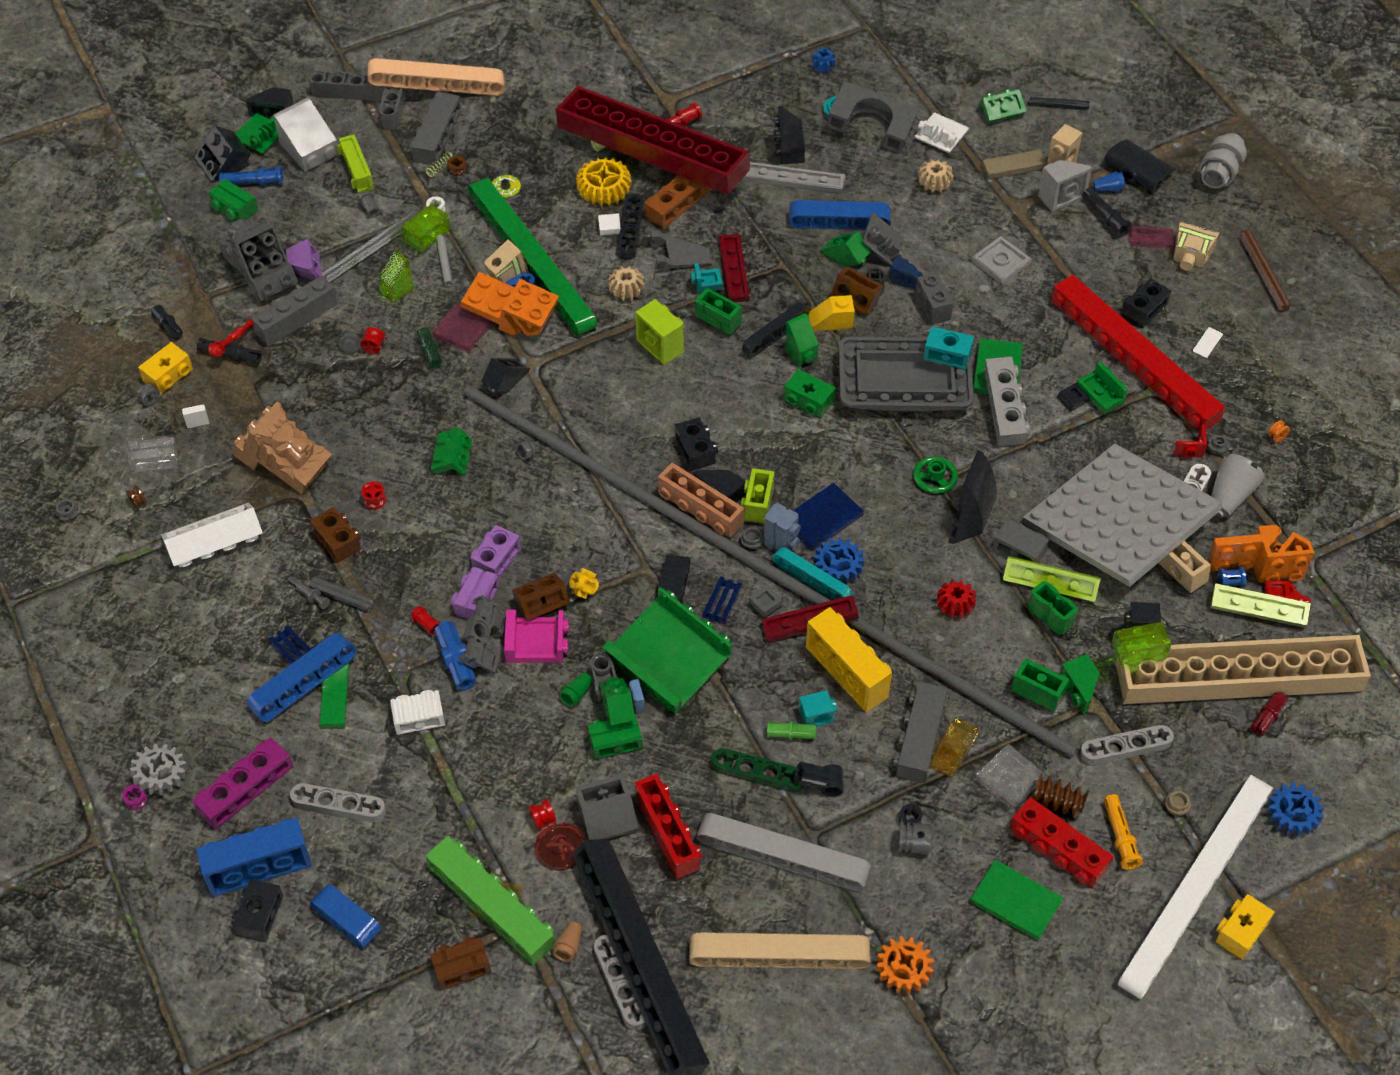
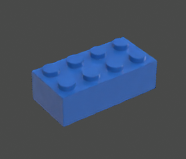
(254, 855)

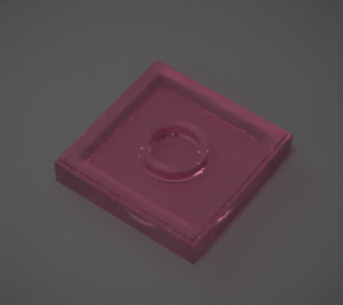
(462, 328)

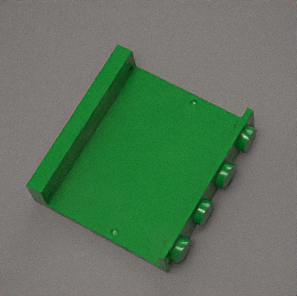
(669, 651)

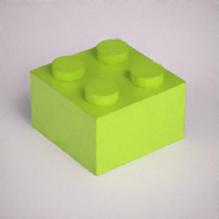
(660, 331)

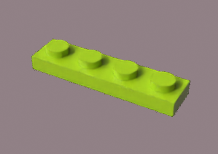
(1065, 581)

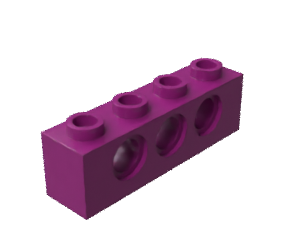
(238, 796)

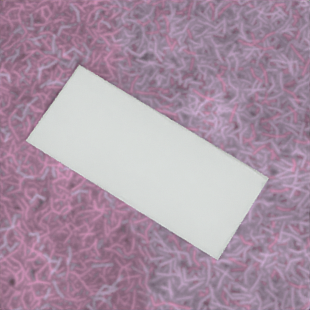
(1207, 342)

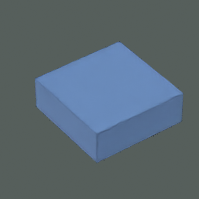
(637, 696)

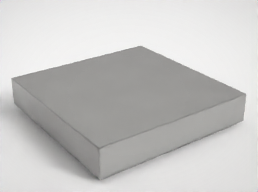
(1001, 260)

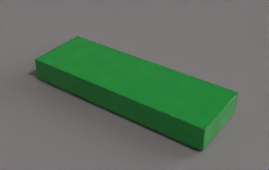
(335, 699)

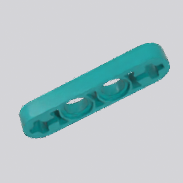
(810, 574)

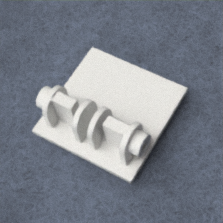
(941, 132)

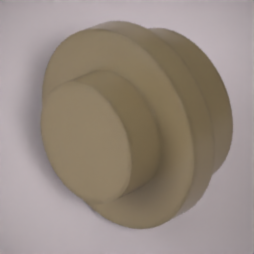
(1178, 803)

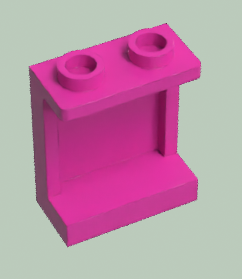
(536, 639)

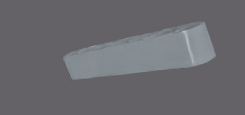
(783, 852)

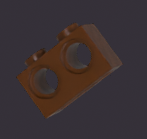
(859, 288)
(333, 536)
(540, 596)

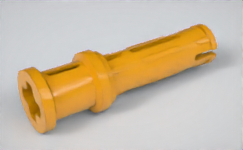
(1124, 842)

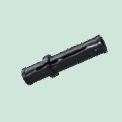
(237, 351)

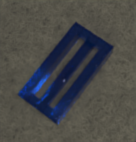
(728, 585)
(274, 641)

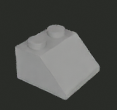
(1063, 183)

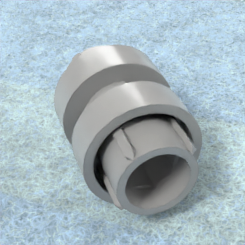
(1223, 160)

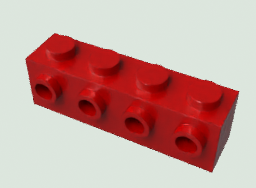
(667, 826)
(1061, 842)

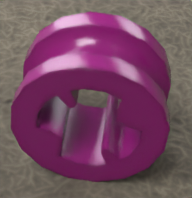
(138, 802)

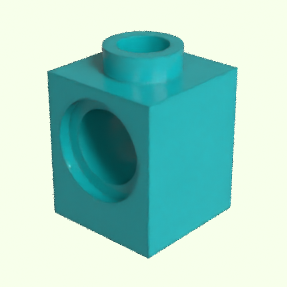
(817, 708)

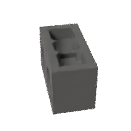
(934, 298)

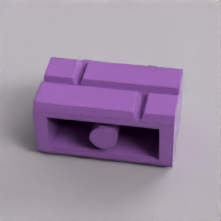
(473, 585)

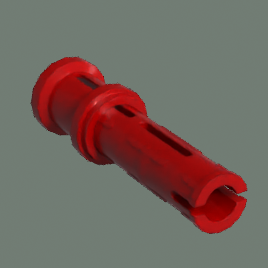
(687, 115)

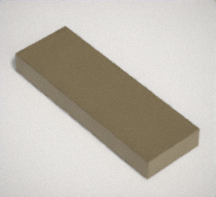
(1014, 164)

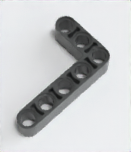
(357, 87)

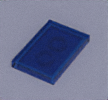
(826, 516)

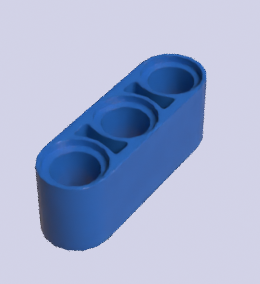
(345, 916)

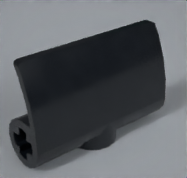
(1138, 165)

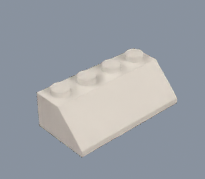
(212, 534)

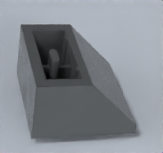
(606, 808)

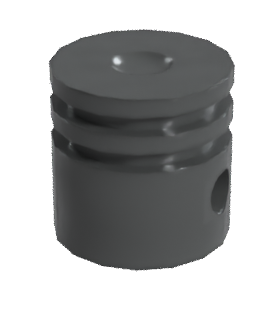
(914, 838)

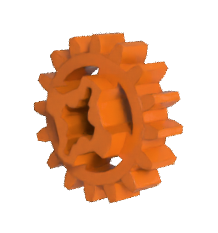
(901, 975)

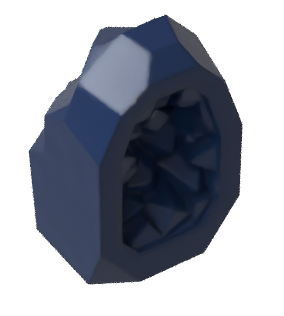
(904, 273)

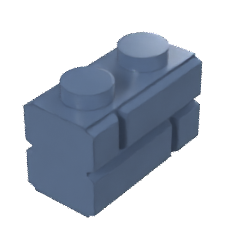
(781, 528)

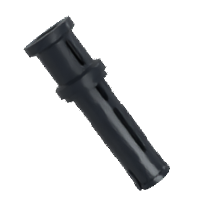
(1111, 216)

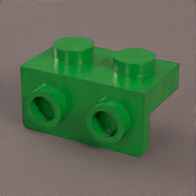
(1103, 388)
(451, 451)

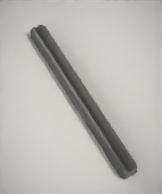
(367, 248)

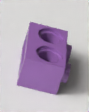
(500, 555)

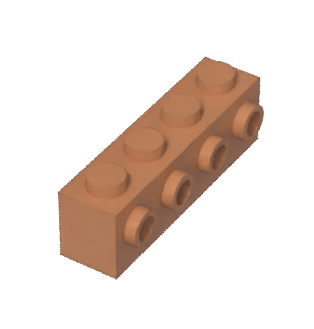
(700, 500)

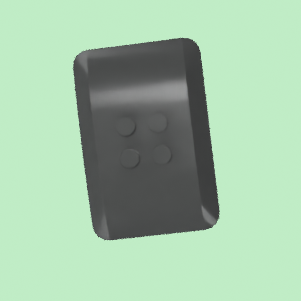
(894, 376)

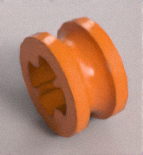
(1278, 431)

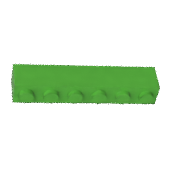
(491, 900)

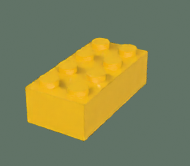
(848, 659)

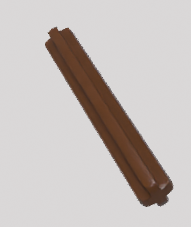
(1265, 270)

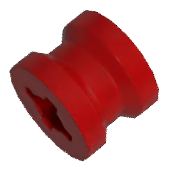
(372, 340)
(369, 492)
(542, 814)

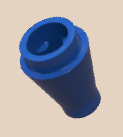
(1110, 182)

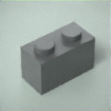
(1020, 542)

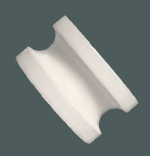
(437, 201)

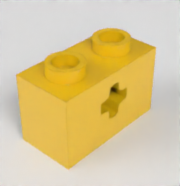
(165, 367)
(1239, 938)

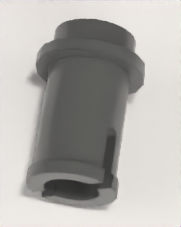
(366, 200)

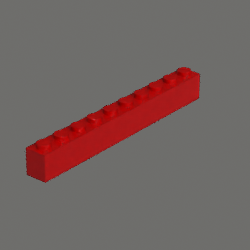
(1137, 353)

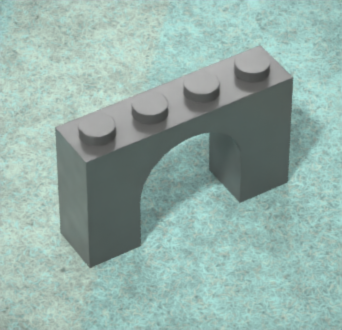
(856, 99)

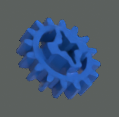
(839, 559)
(1300, 819)

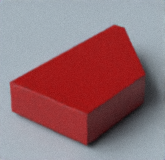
(1284, 589)

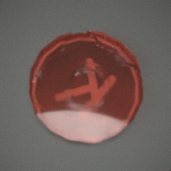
(557, 844)

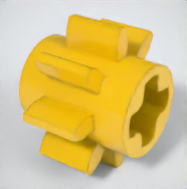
(583, 583)

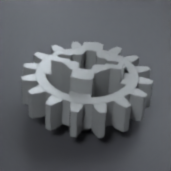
(158, 769)

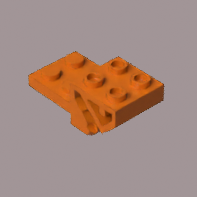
(513, 308)
(1263, 554)

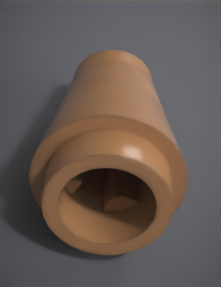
(568, 942)

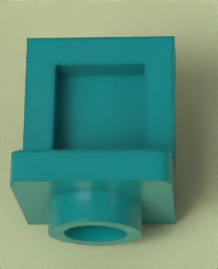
(706, 279)

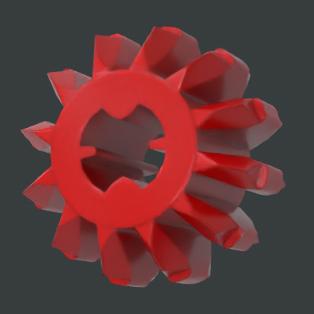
(956, 599)

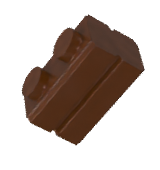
(460, 962)

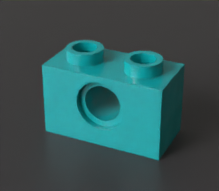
(948, 347)

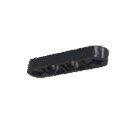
(630, 226)
(772, 331)

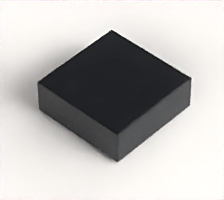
(1073, 397)

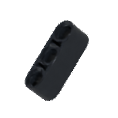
(675, 575)

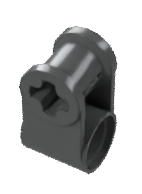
(598, 675)

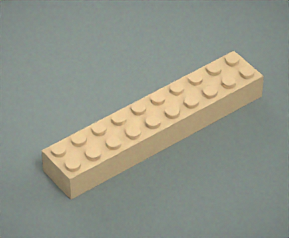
(1248, 670)

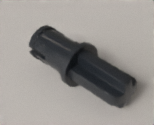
(166, 321)

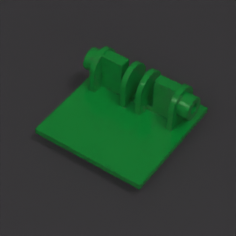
(258, 133)

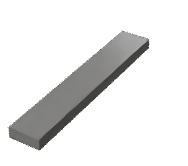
(795, 178)

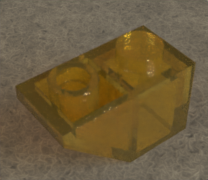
(954, 746)

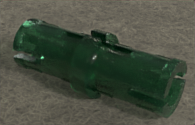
(431, 353)

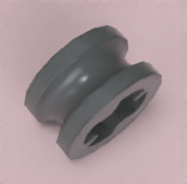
(148, 394)

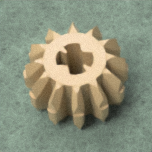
(935, 175)
(626, 283)

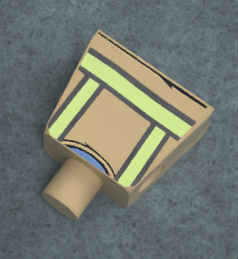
(1193, 245)
(505, 263)

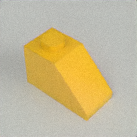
(833, 314)

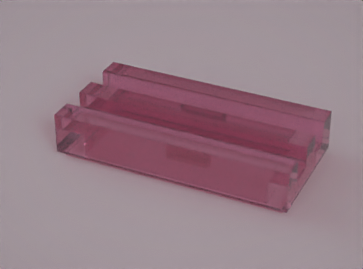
(1152, 237)

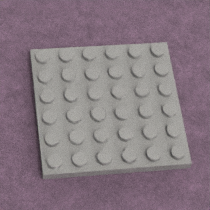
(1122, 514)

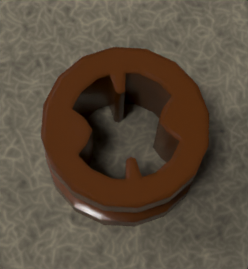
(456, 160)
(136, 497)

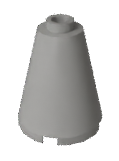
(1235, 483)

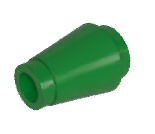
(574, 691)

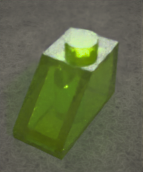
(396, 277)

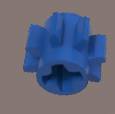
(823, 60)

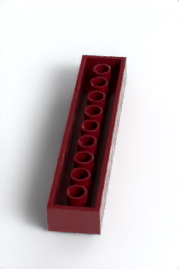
(653, 139)

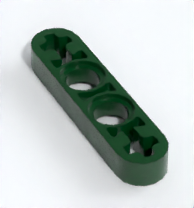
(756, 774)

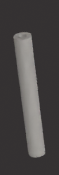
(444, 260)

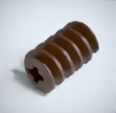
(1060, 796)

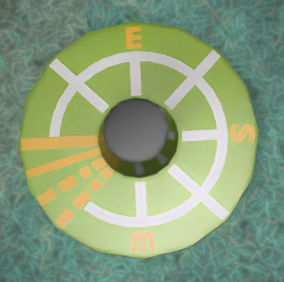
(507, 185)

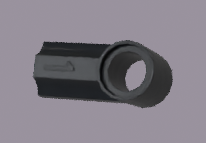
(827, 778)

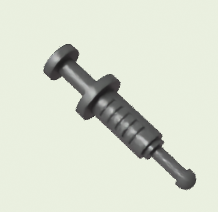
(312, 594)

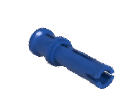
(261, 176)

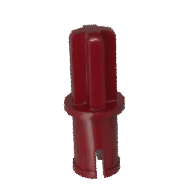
(1269, 713)

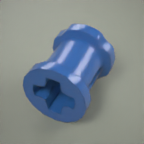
(1239, 574)

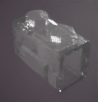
(153, 454)

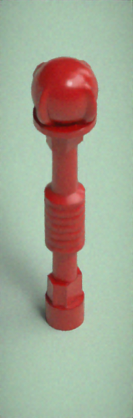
(218, 348)

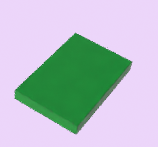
(994, 349)
(1016, 900)

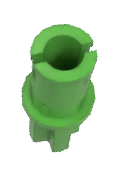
(791, 730)

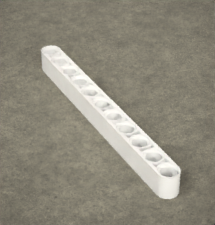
(1195, 887)

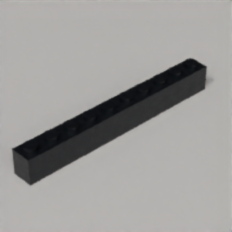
(640, 959)

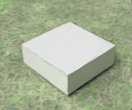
(609, 224)
(195, 416)

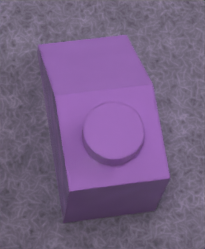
(305, 260)

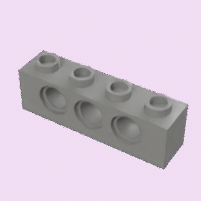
(1006, 431)

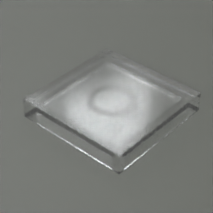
(1009, 776)

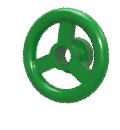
(935, 472)

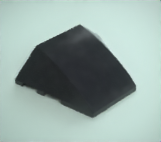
(975, 500)

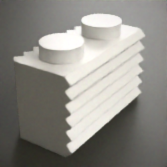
(417, 712)

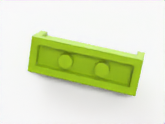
(356, 163)

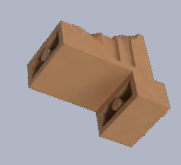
(281, 449)

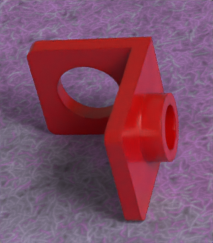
(1192, 448)

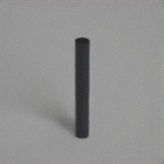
(1059, 102)

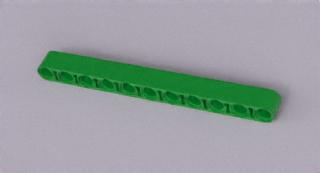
(538, 263)

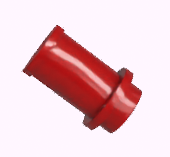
(421, 616)

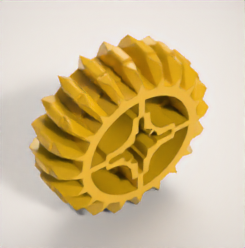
(603, 181)

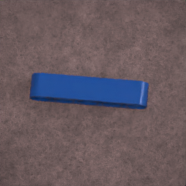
(836, 214)
(301, 677)

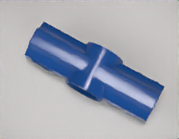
(451, 650)

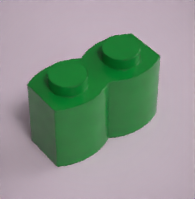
(1054, 609)

